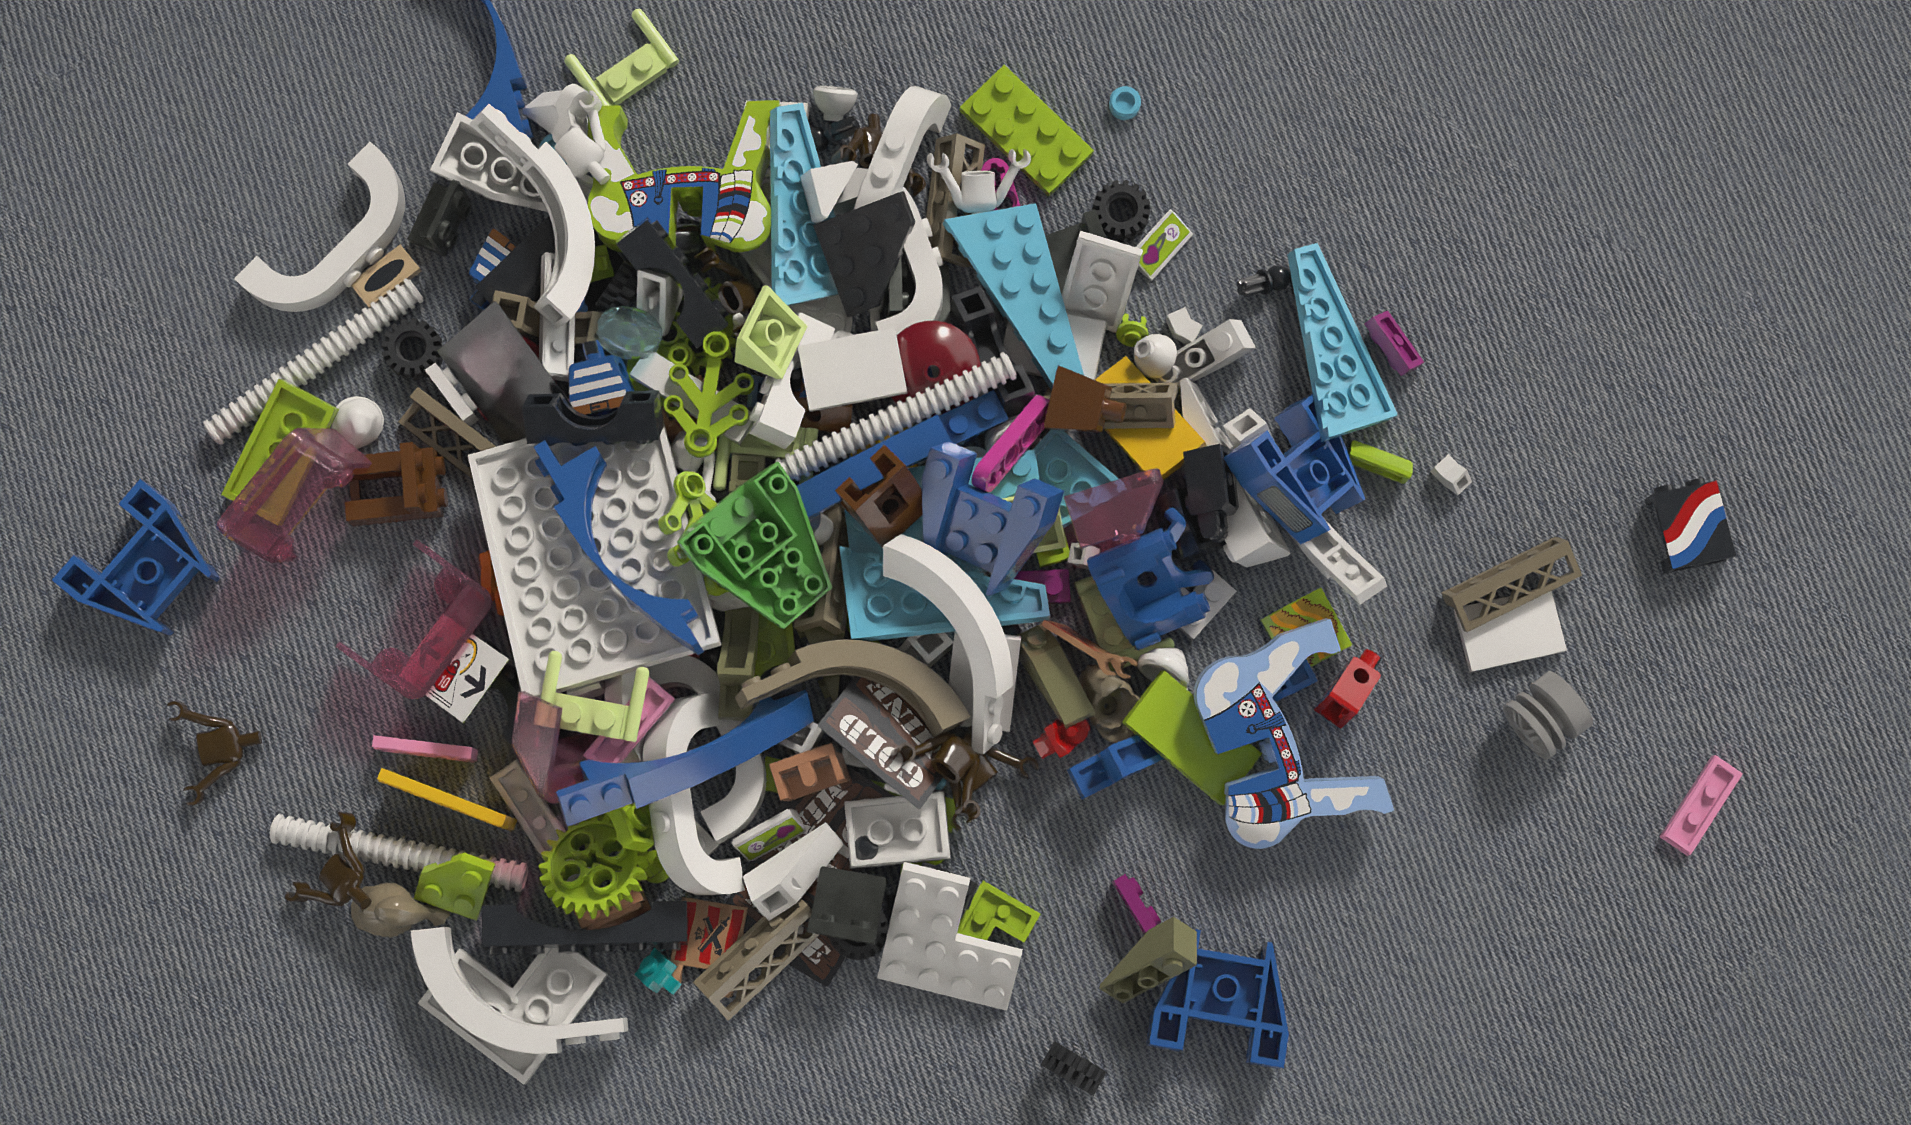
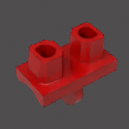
(1059, 739)

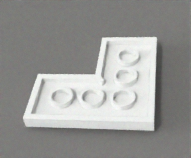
(928, 951)
(546, 994)

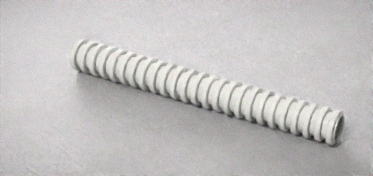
(315, 359)
(898, 417)
(385, 849)

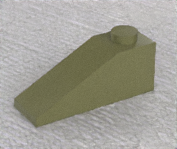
(1054, 675)

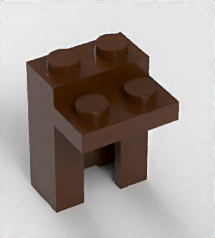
(421, 481)
(887, 505)

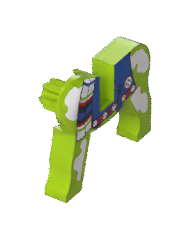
(727, 198)

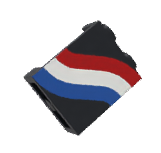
(1692, 525)

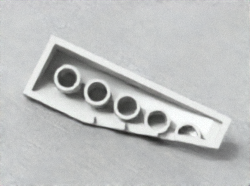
(485, 170)
(1251, 530)

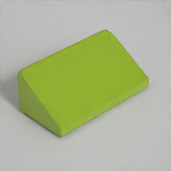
(1380, 462)

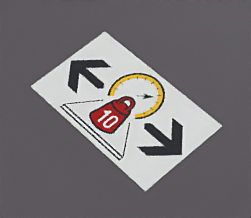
(467, 678)

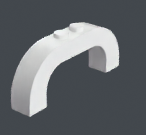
(910, 119)
(919, 255)
(350, 257)
(747, 794)
(674, 815)

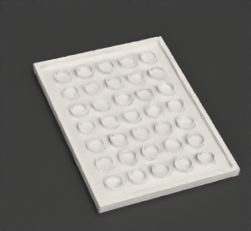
(552, 588)

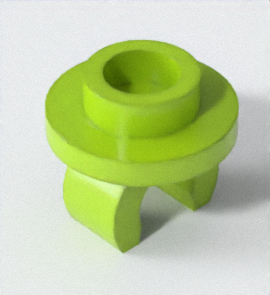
(1131, 331)
(655, 871)

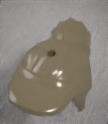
(1119, 698)
(393, 911)

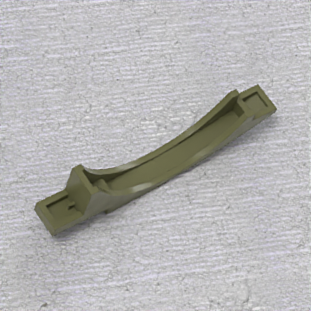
(741, 625)

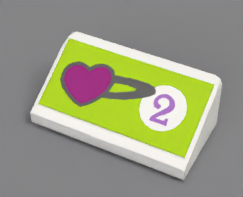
(1162, 244)
(769, 834)

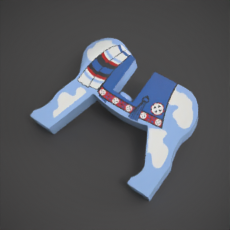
(1239, 709)

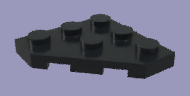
(865, 249)

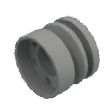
(1548, 715)

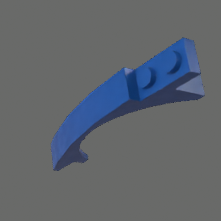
(505, 82)
(910, 446)
(575, 492)
(1136, 755)
(641, 783)

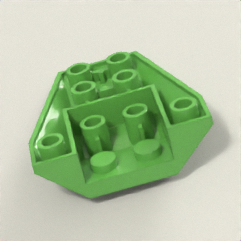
(761, 547)

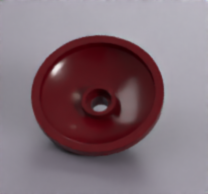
(938, 345)

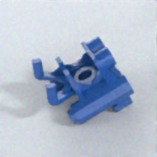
(1157, 608)

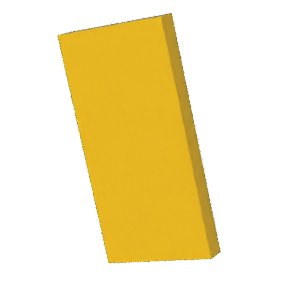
(1151, 446)
(446, 799)

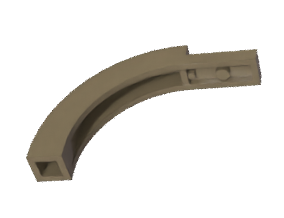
(877, 662)

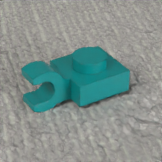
(657, 972)

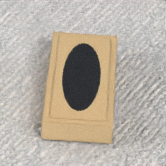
(385, 275)

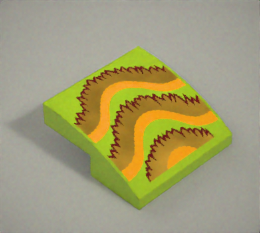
(1305, 611)

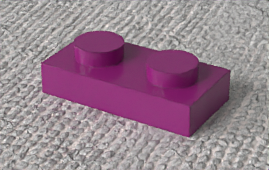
(1394, 343)
(1056, 583)
(1129, 892)

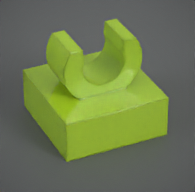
(602, 264)

